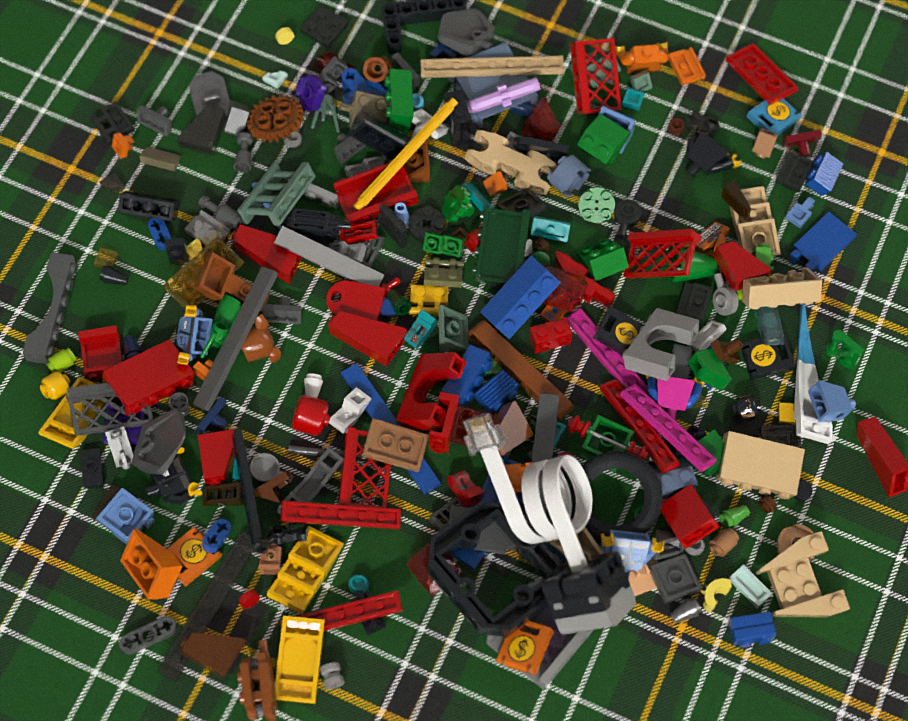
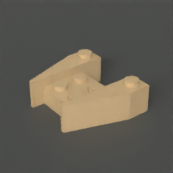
(796, 583)

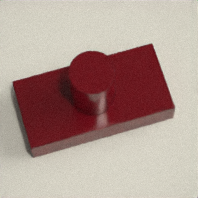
(802, 141)

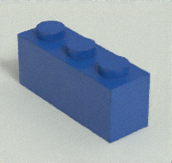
(477, 364)

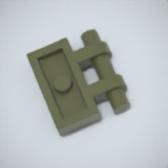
(443, 276)

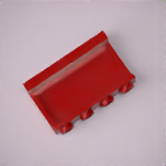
(396, 190)
(148, 377)

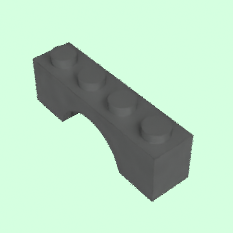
(316, 479)

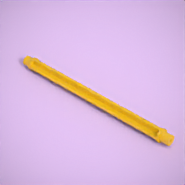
(405, 154)

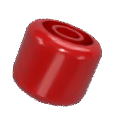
(310, 415)

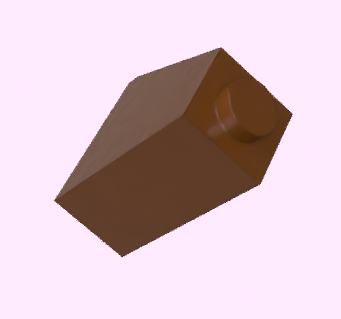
(212, 651)

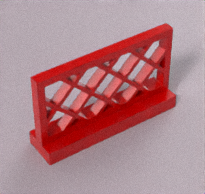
(581, 79)
(665, 239)
(347, 472)

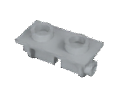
(120, 447)

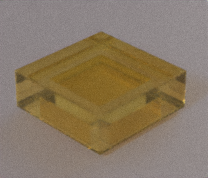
(105, 258)

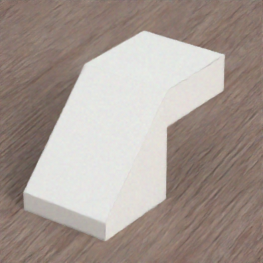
(351, 410)

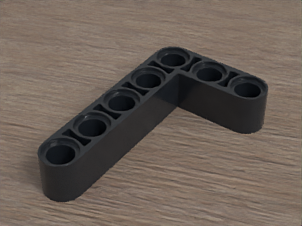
(411, 13)

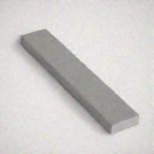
(327, 258)

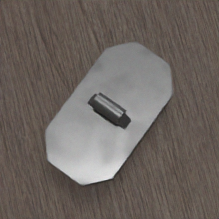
(209, 90)

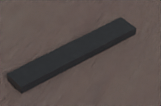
(246, 487)

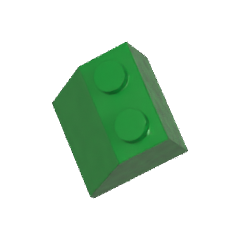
(604, 139)

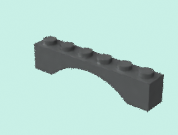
(40, 343)

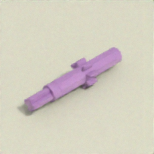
(503, 95)

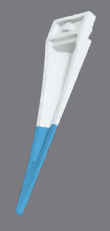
(806, 376)

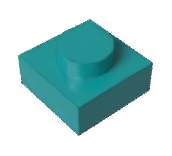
(633, 99)

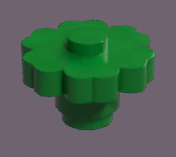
(457, 204)

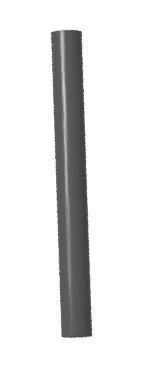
(317, 451)

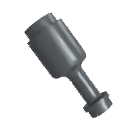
(224, 214)

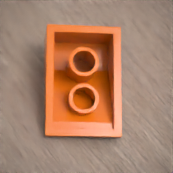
(150, 565)

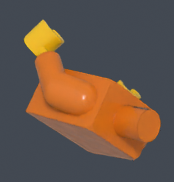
(643, 57)

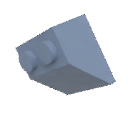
(677, 478)

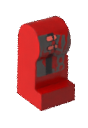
(465, 489)

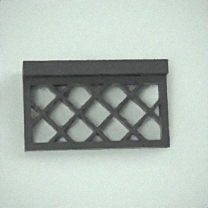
(100, 392)

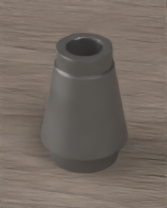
(686, 610)

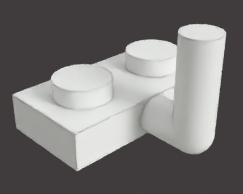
(420, 120)

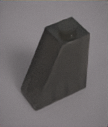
(204, 131)

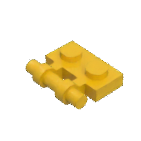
(428, 295)

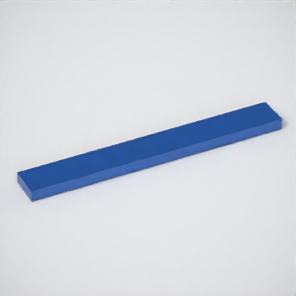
(377, 409)

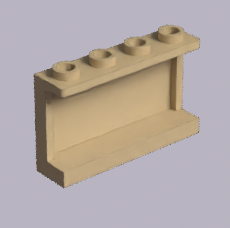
(760, 465)

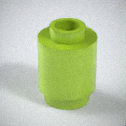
(61, 360)

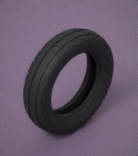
(648, 479)

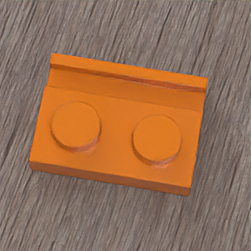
(686, 66)

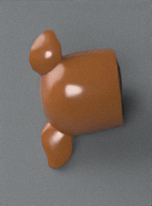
(260, 342)

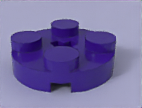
(312, 100)

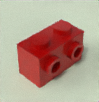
(550, 335)

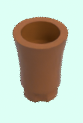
(372, 70)

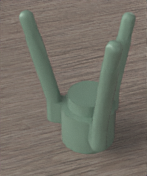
(325, 107)

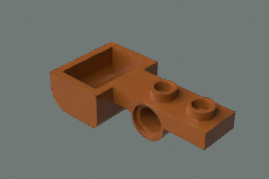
(217, 279)

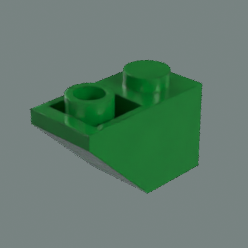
(709, 369)

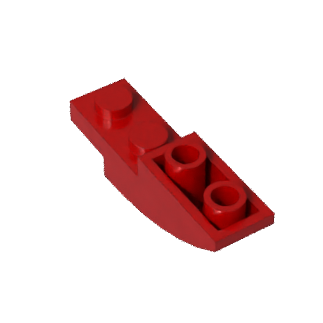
(593, 290)

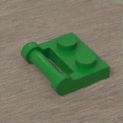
(850, 352)

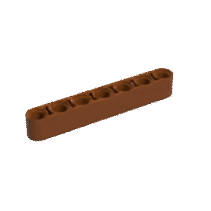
(517, 366)

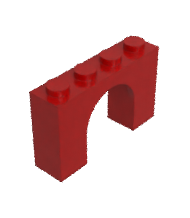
(430, 370)

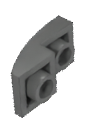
(331, 73)
(682, 356)

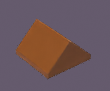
(418, 165)

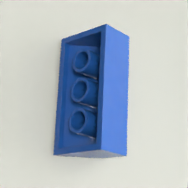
(520, 297)

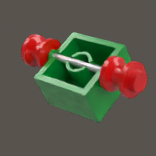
(605, 437)

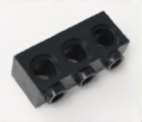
(148, 205)

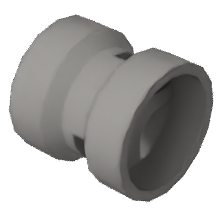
(332, 675)

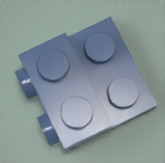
(125, 514)

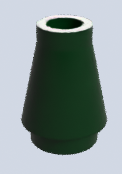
(399, 303)

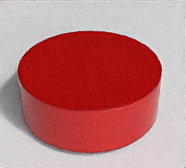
(249, 599)

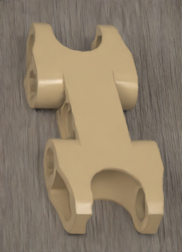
(501, 157)

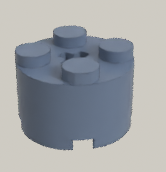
(569, 175)

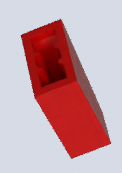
(738, 264)
(216, 456)

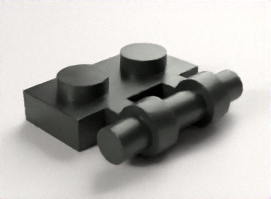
(116, 118)
(392, 226)

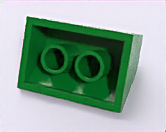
(399, 99)

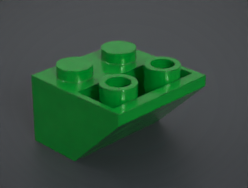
(603, 259)

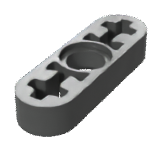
(139, 632)

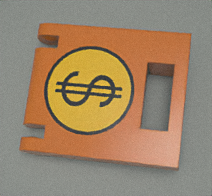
(191, 554)
(525, 649)

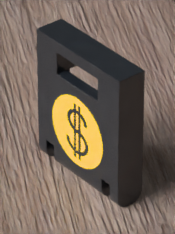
(621, 333)
(766, 358)

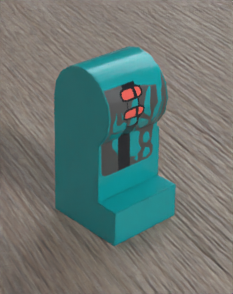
(420, 329)

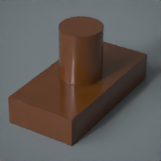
(727, 351)

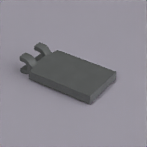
(492, 537)

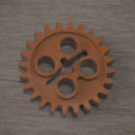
(275, 118)

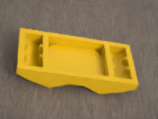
(60, 425)
(299, 659)

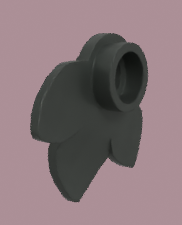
(703, 123)

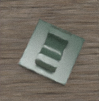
(641, 81)

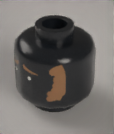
(746, 408)

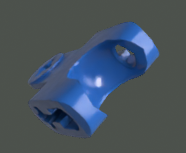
(353, 81)

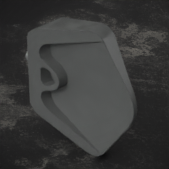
(466, 31)
(159, 442)

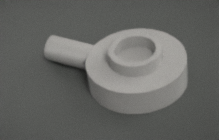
(724, 298)
(265, 467)

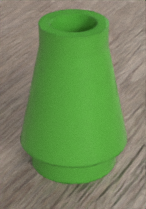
(732, 517)

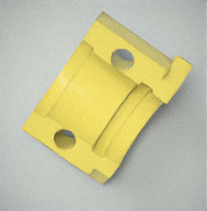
(717, 586)

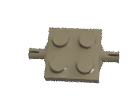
(368, 103)

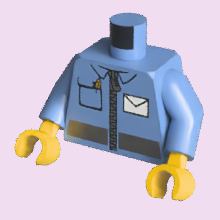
(192, 334)
(632, 547)

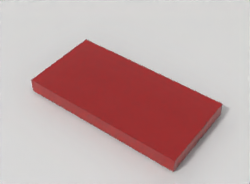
(761, 74)

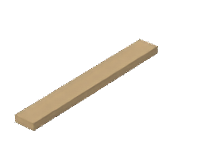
(492, 66)

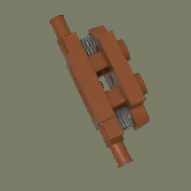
(250, 676)

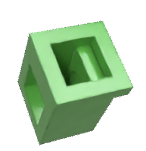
(764, 254)

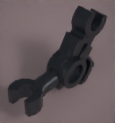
(279, 535)

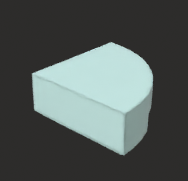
(275, 79)

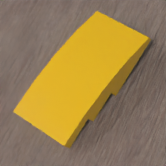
(305, 570)

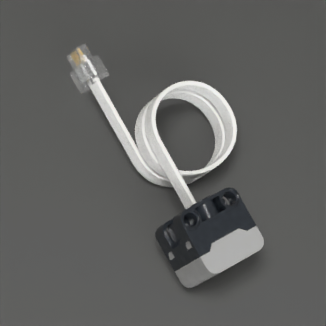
(578, 591)

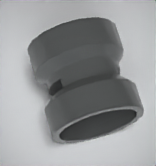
(178, 400)

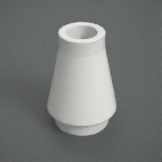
(313, 384)

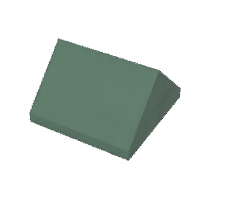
(452, 330)

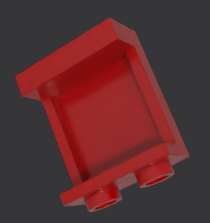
(99, 351)
(440, 441)
(688, 516)

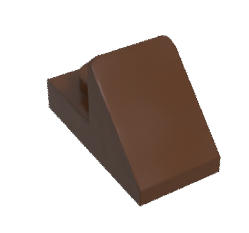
(269, 489)

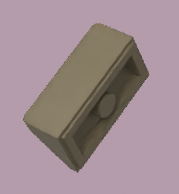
(160, 158)

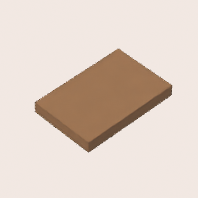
(395, 445)

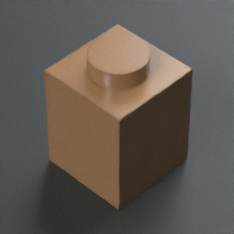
(765, 143)

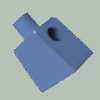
(830, 401)

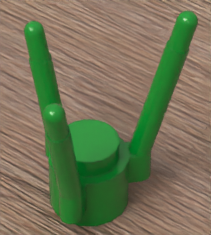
(217, 333)

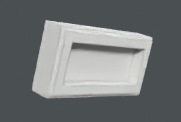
(708, 335)

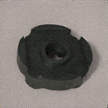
(424, 215)

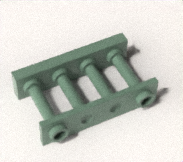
(286, 199)

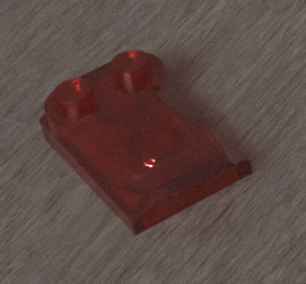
(568, 292)

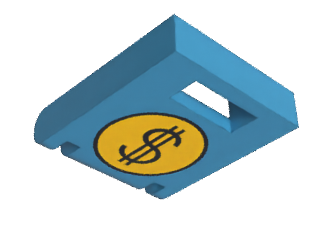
(779, 114)

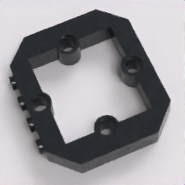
(468, 604)

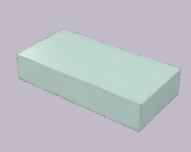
(750, 586)

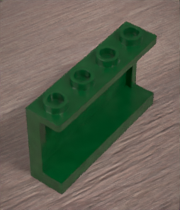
(501, 244)

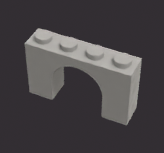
(659, 326)

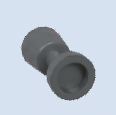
(243, 157)

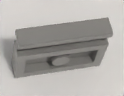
(206, 228)

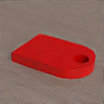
(357, 299)

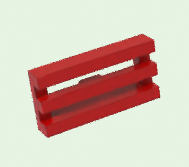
(359, 233)

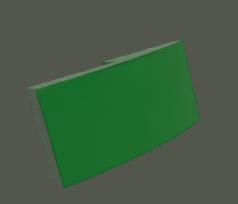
(443, 244)

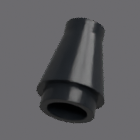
(113, 276)

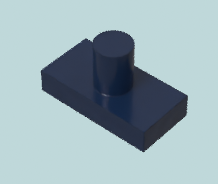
(442, 50)
(214, 418)

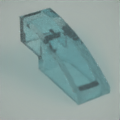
(769, 325)

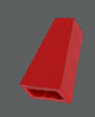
(261, 249)
(368, 336)
(884, 456)

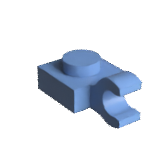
(800, 213)

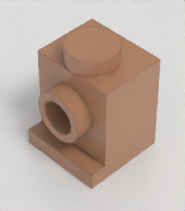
(273, 565)

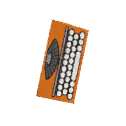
(710, 236)

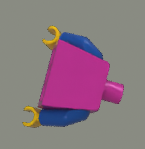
(674, 393)

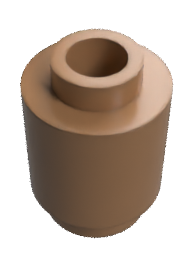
(723, 542)

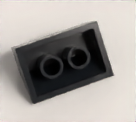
(378, 135)

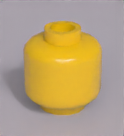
(54, 385)

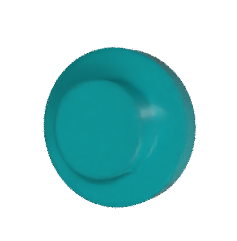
(358, 583)

